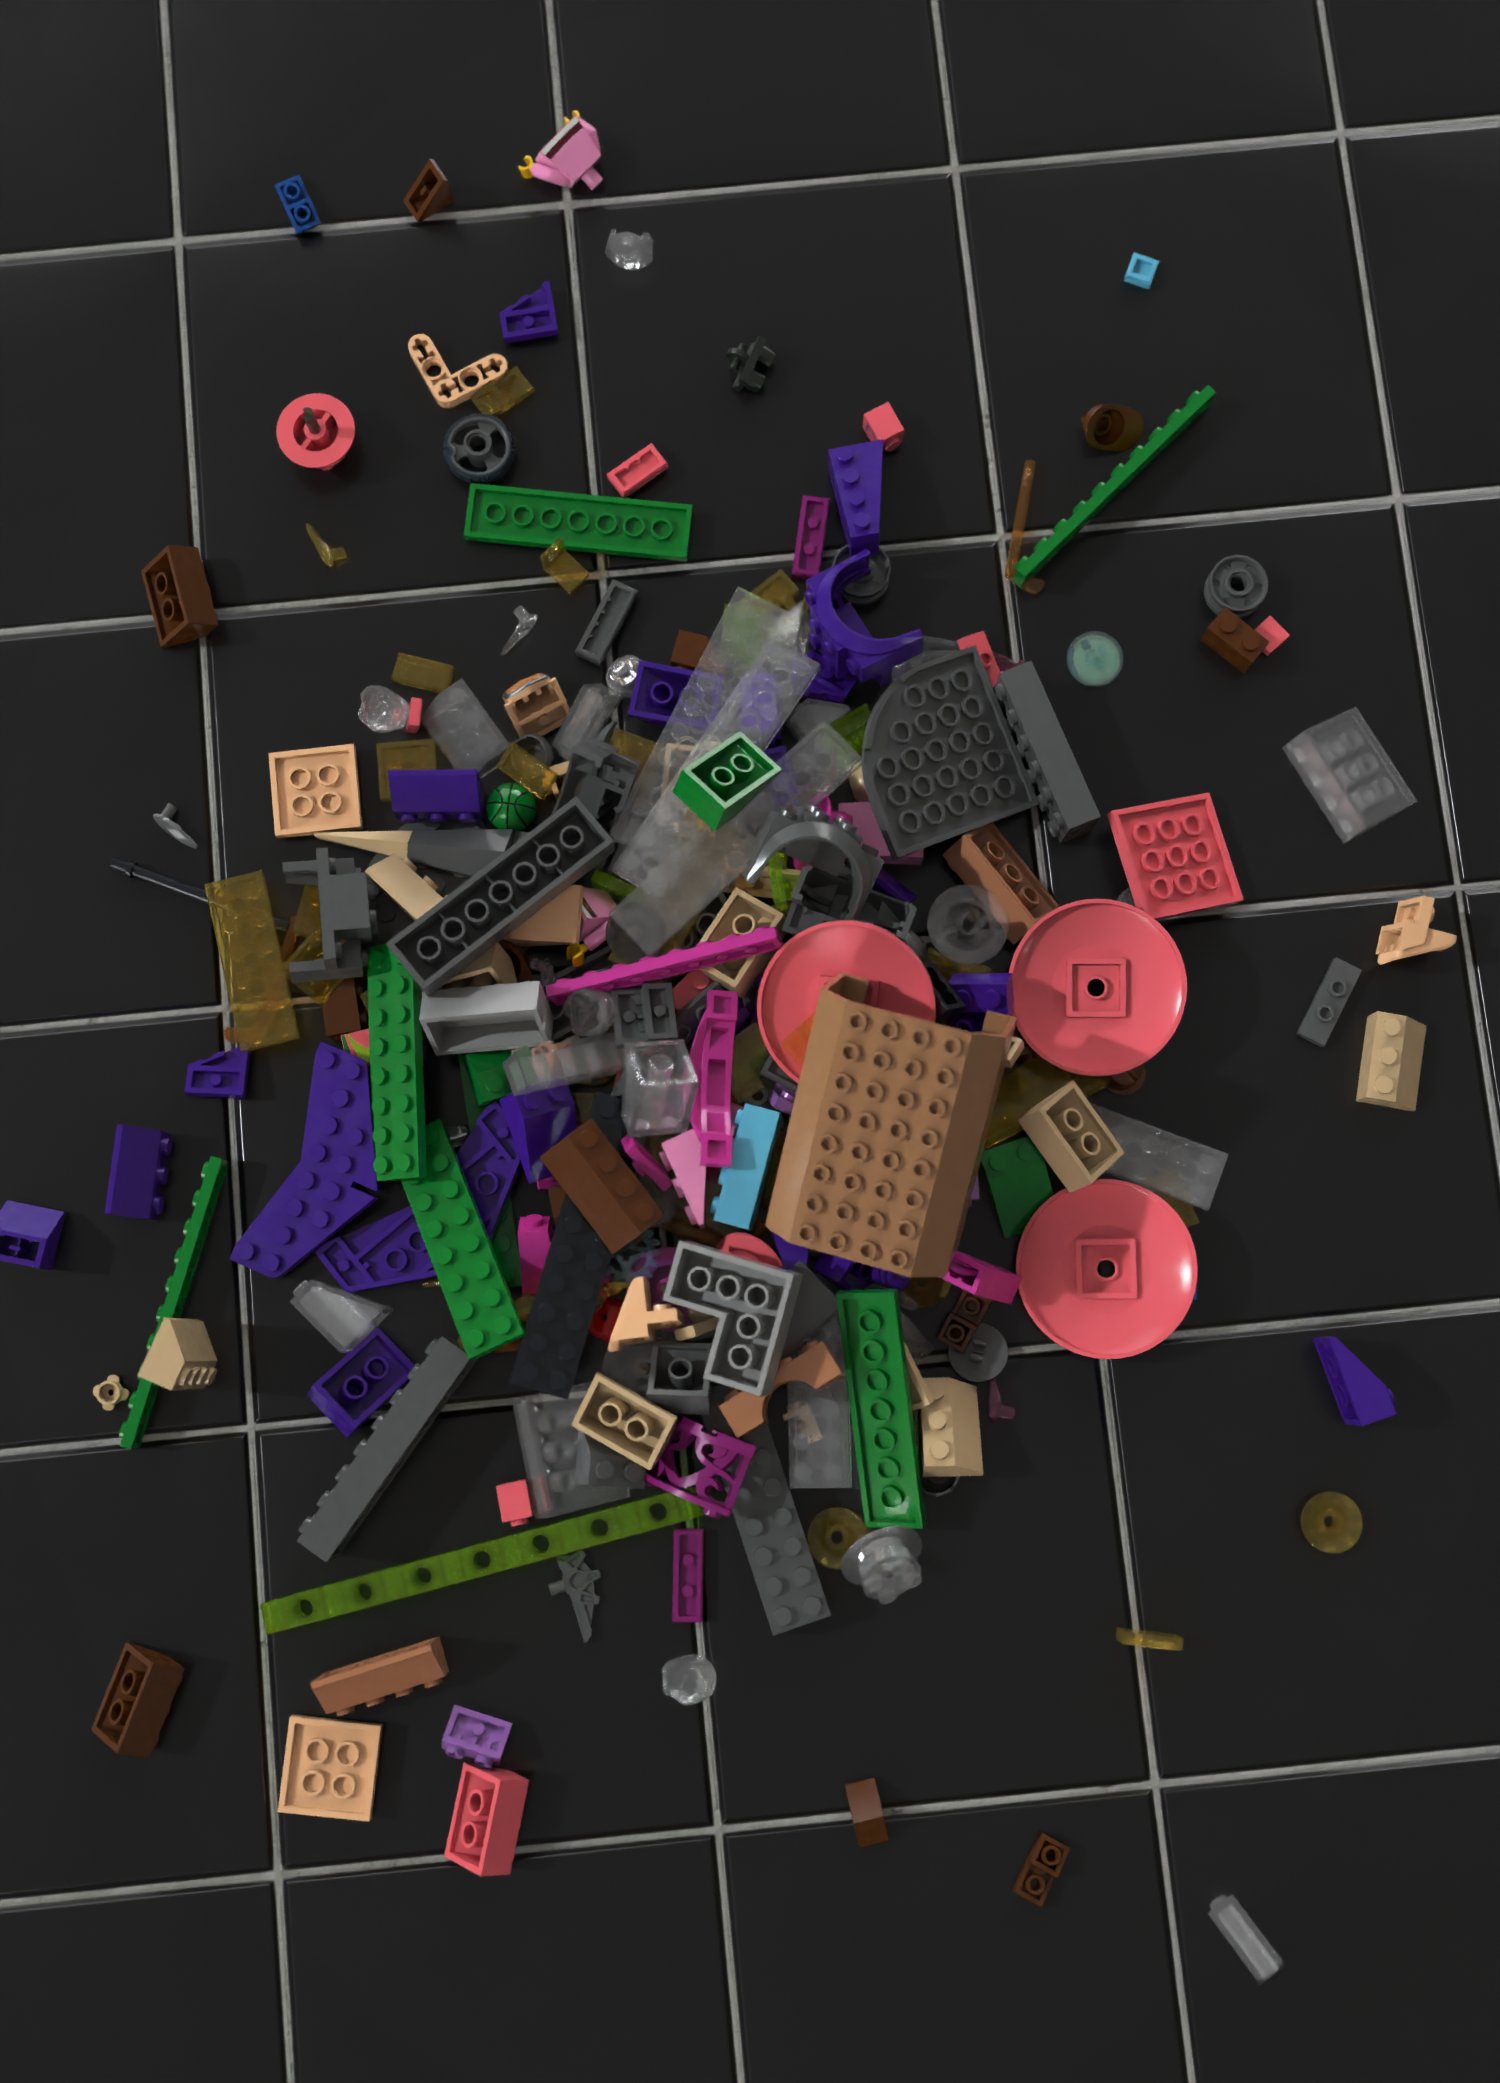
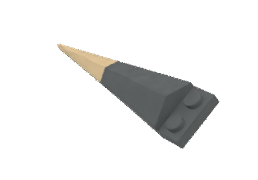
(448, 850)

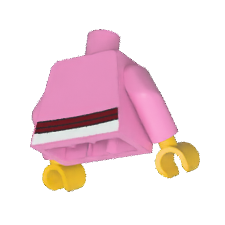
(568, 156)
(594, 918)

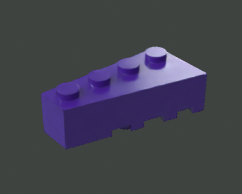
(858, 489)

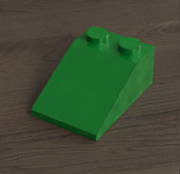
(725, 780)
(487, 1075)
(1015, 1183)

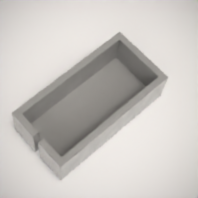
(486, 1018)

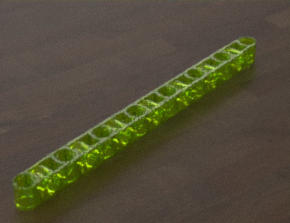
(461, 1563)

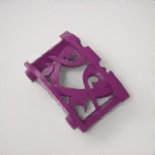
(726, 1451)

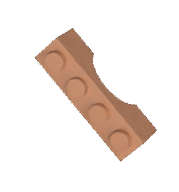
(815, 1367)

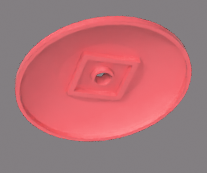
(819, 954)
(1140, 979)
(1151, 1262)

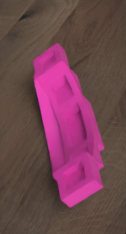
(712, 1062)

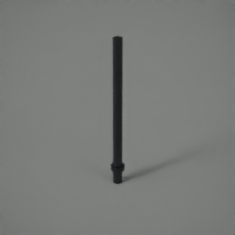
(132, 870)

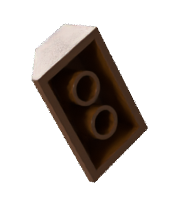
(179, 595)
(137, 1700)

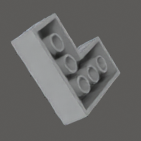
(752, 1309)

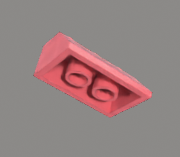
(486, 1819)

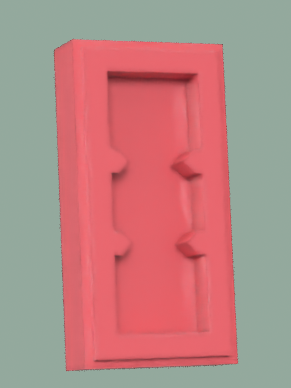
(637, 471)
(985, 652)

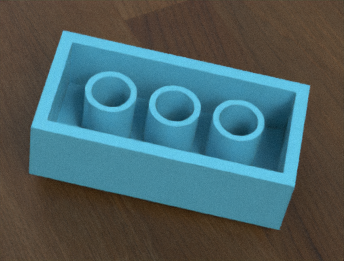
(751, 1157)

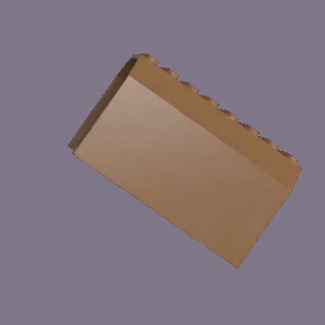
(886, 1133)

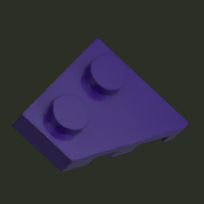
(530, 317)
(826, 686)
(220, 1075)

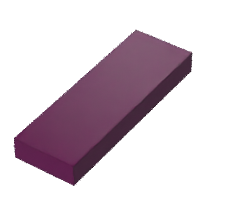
(810, 537)
(688, 1575)

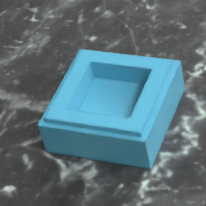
(1141, 271)

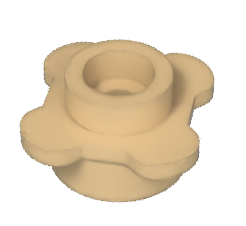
(102, 1392)

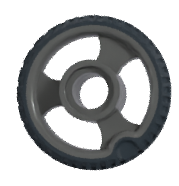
(480, 437)

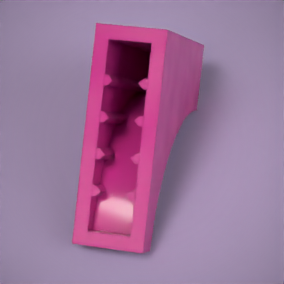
(534, 1241)
(982, 1278)

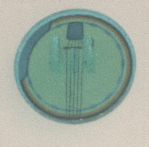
(1094, 658)

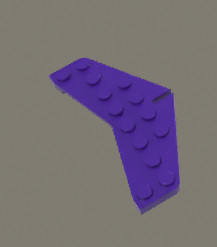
(321, 1189)
(393, 1247)

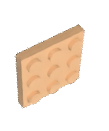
(315, 791)
(330, 1768)

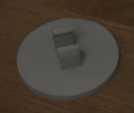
(983, 1357)

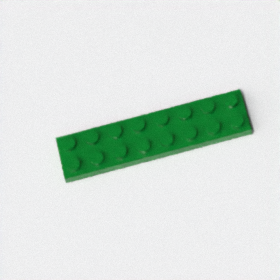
(581, 520)
(395, 1068)
(461, 1250)
(881, 1408)

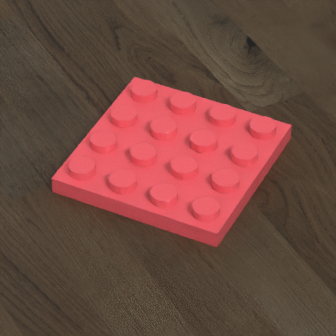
(1175, 856)

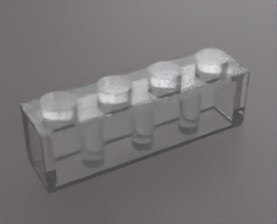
(562, 1063)

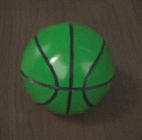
(511, 807)

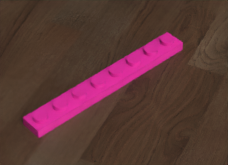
(674, 963)

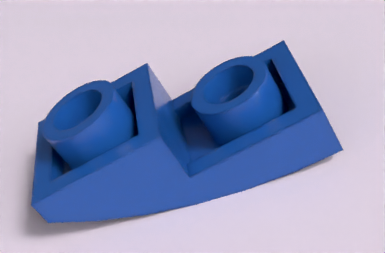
(297, 204)

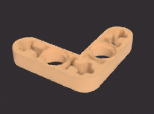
(448, 381)

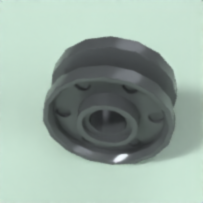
(1244, 573)
(870, 587)

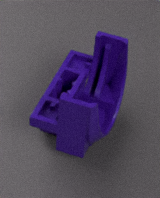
(841, 633)

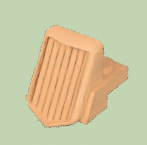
(1411, 933)
(637, 1320)

